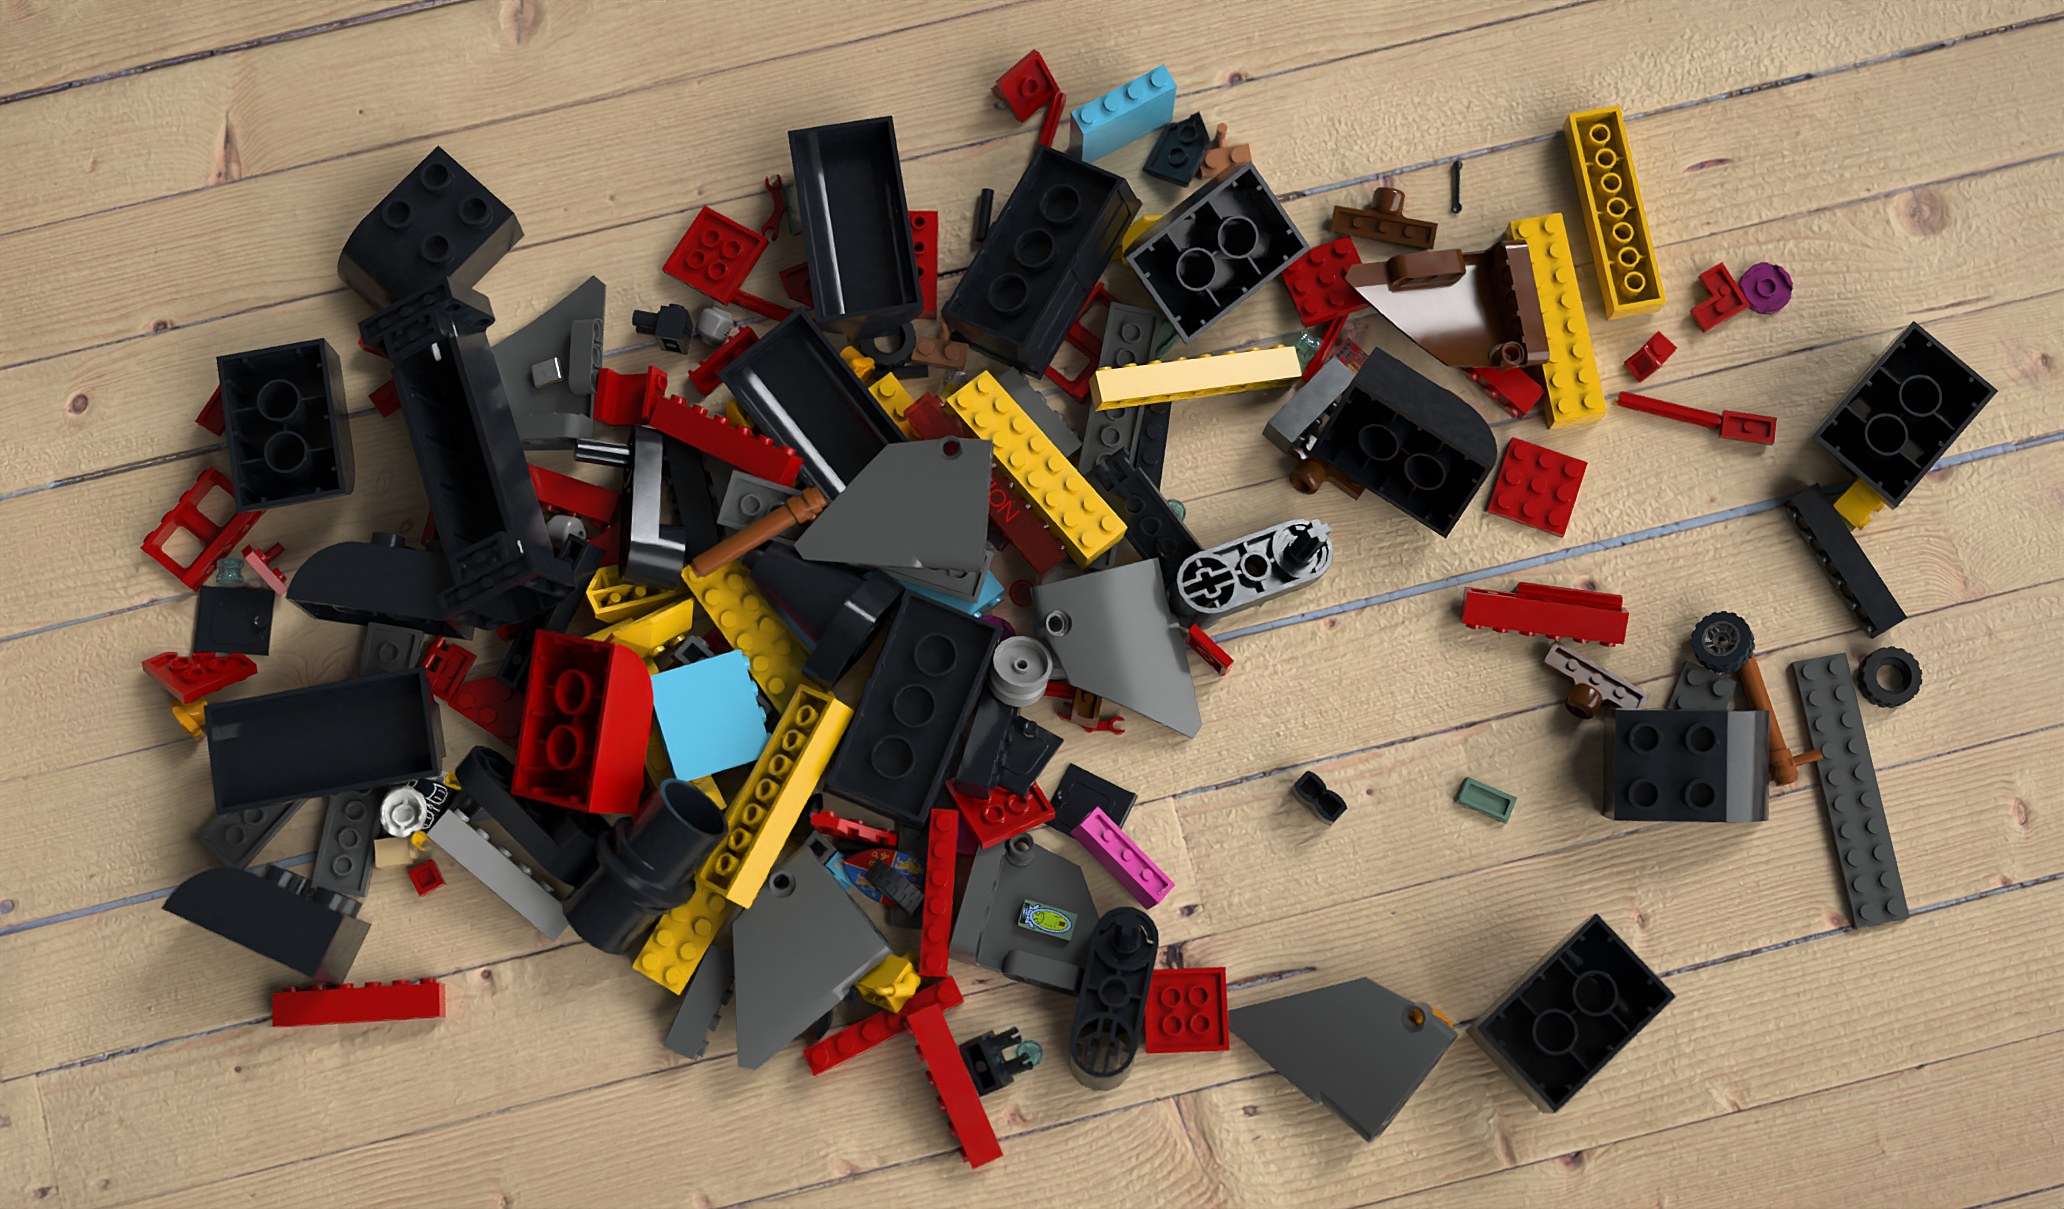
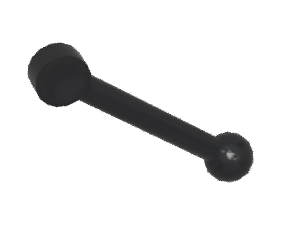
(1457, 207)

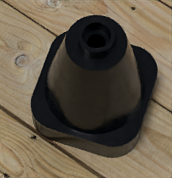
(821, 607)

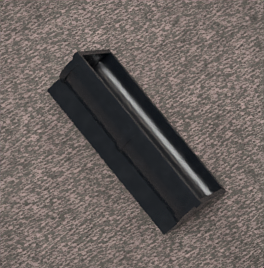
(856, 228)
(811, 402)
(324, 740)

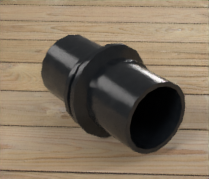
(645, 866)

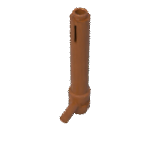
(795, 510)
(1782, 762)

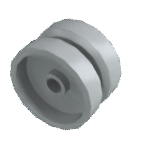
(1020, 671)

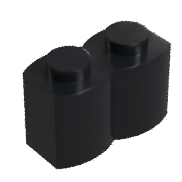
(1324, 803)

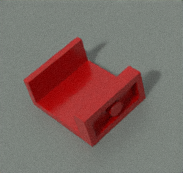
(628, 397)

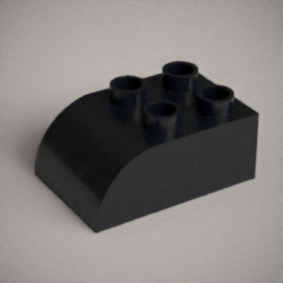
(425, 230)
(1215, 249)
(1902, 414)
(286, 425)
(1409, 442)
(378, 585)
(1686, 765)
(275, 917)
(1570, 1014)

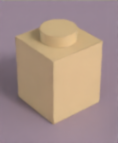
(395, 853)

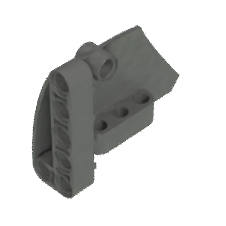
(564, 410)
(910, 510)
(1121, 641)
(992, 907)
(797, 955)
(1348, 1048)

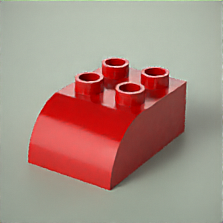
(584, 725)

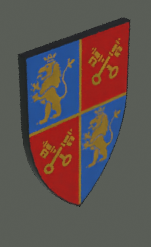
(907, 865)

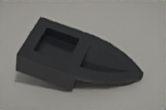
(802, 825)

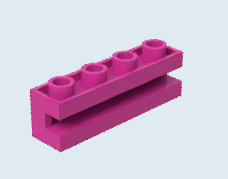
(1122, 858)

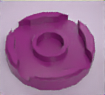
(1766, 287)

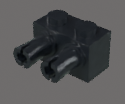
(670, 327)
(987, 1063)

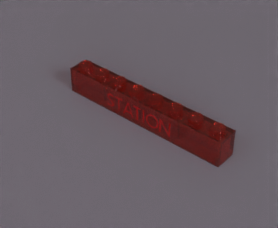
(1005, 508)

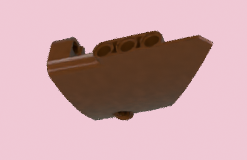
(1461, 304)

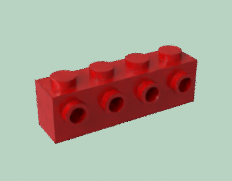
(925, 241)

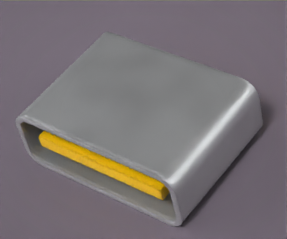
(547, 372)

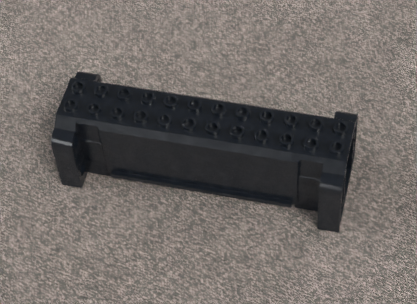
(469, 456)

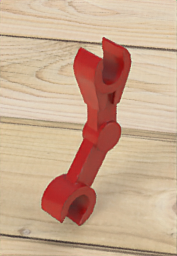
(779, 209)
(1101, 725)

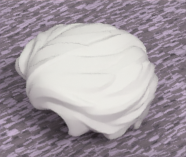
(403, 811)

